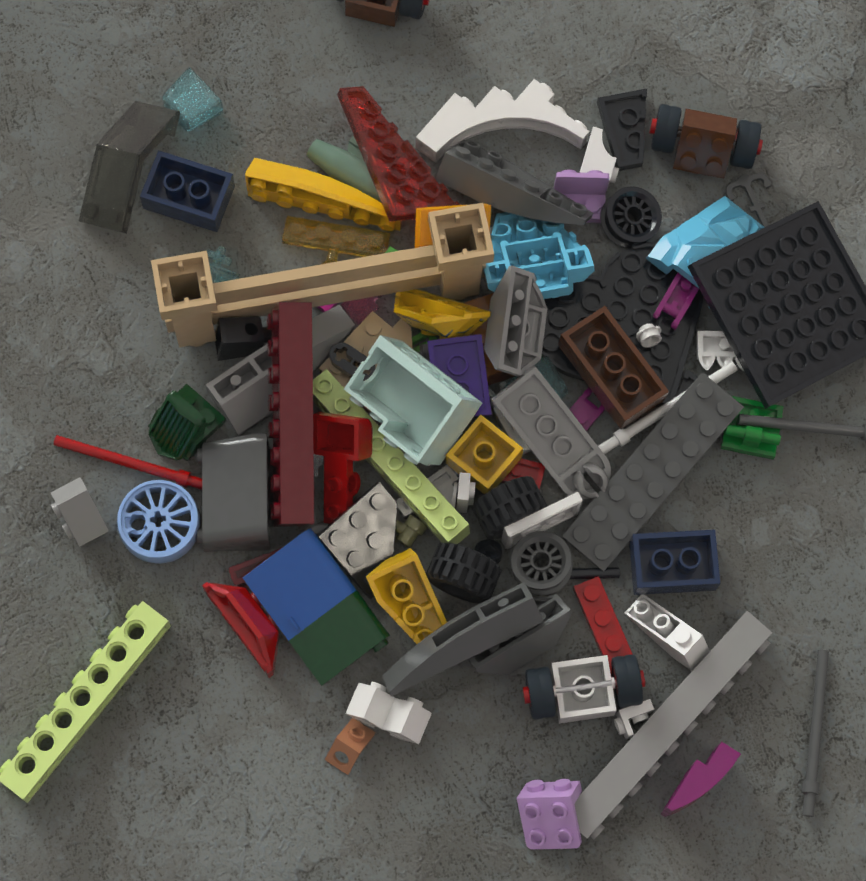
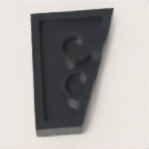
(624, 123)

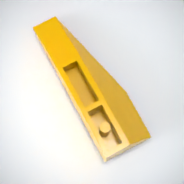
(314, 194)

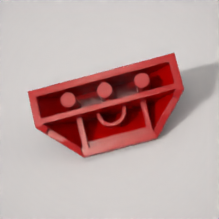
(248, 622)

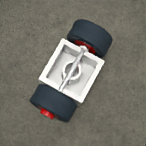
(583, 688)

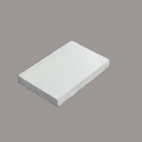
(542, 519)

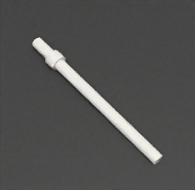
(623, 436)

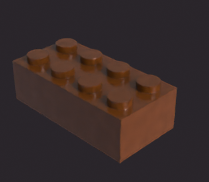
(612, 367)

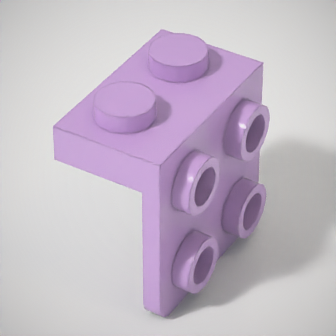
(550, 814)

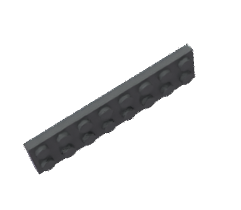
(652, 472)

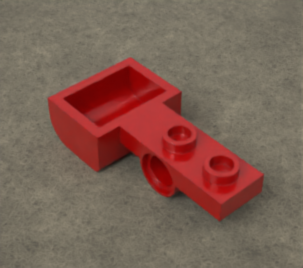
(341, 442)

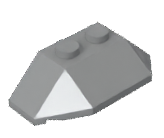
(516, 323)

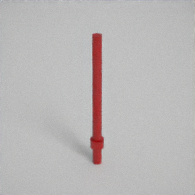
(181, 477)

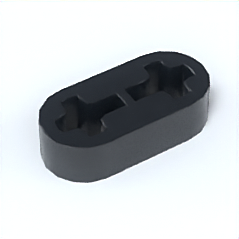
(352, 354)

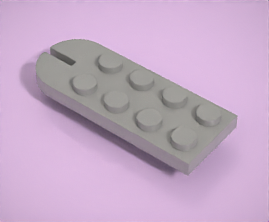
(553, 434)

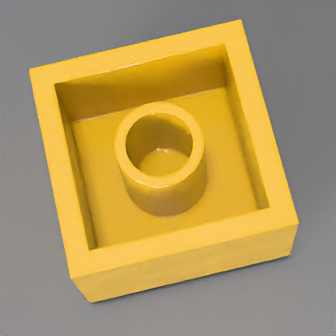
(485, 454)

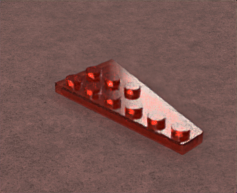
(394, 165)

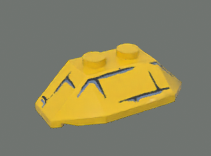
(438, 314)

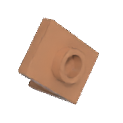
(351, 742)

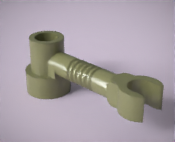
(409, 530)

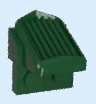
(183, 424)

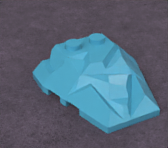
(701, 236)
(540, 249)

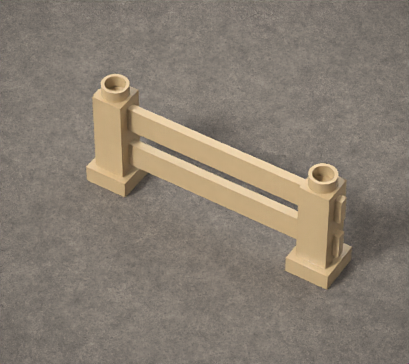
(454, 262)

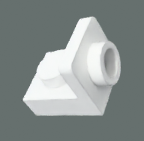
(635, 713)

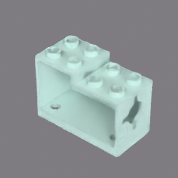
(413, 400)

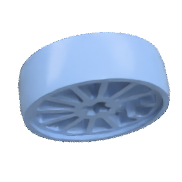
(125, 520)

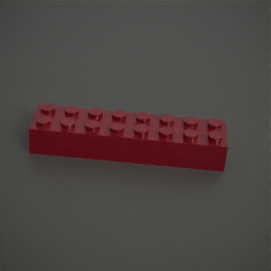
(292, 414)

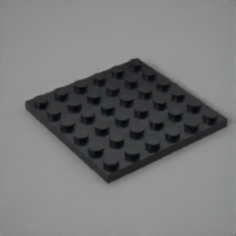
(787, 303)

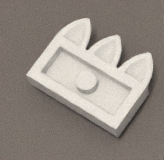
(714, 346)

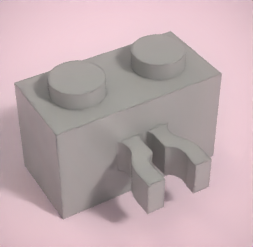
(79, 512)

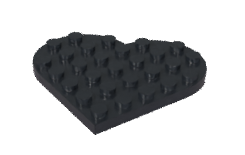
(631, 293)

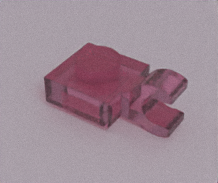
(360, 308)

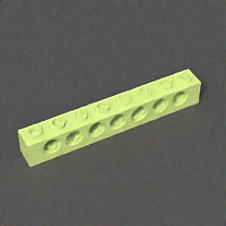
(394, 468)
(83, 716)

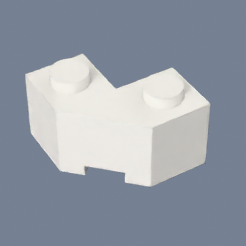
(379, 709)

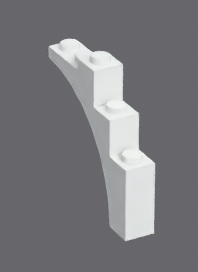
(498, 110)

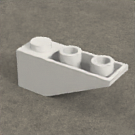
(668, 632)

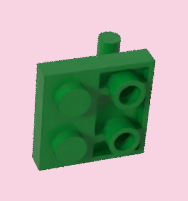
(752, 439)

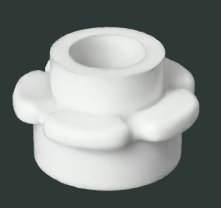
(649, 335)

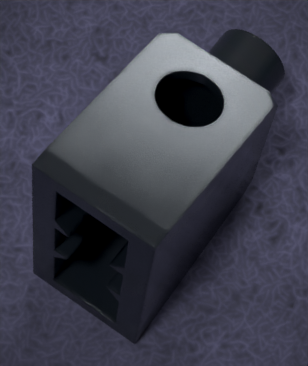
(240, 337)

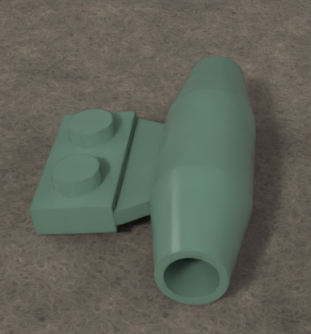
(343, 165)

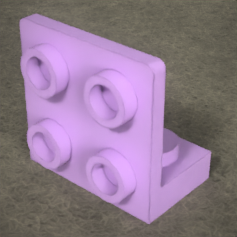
(585, 189)

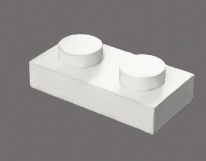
(465, 492)

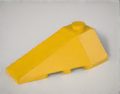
(407, 595)

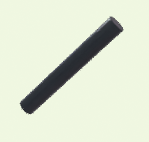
(590, 573)

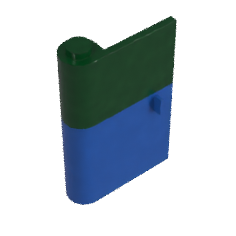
(316, 606)

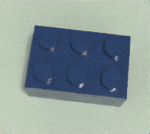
(187, 191)
(674, 562)

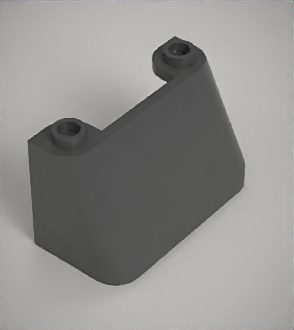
(235, 494)

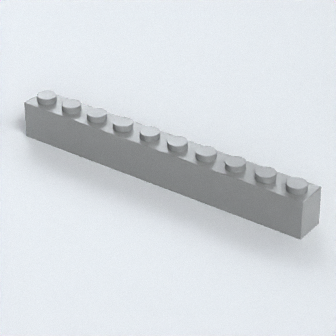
(668, 722)

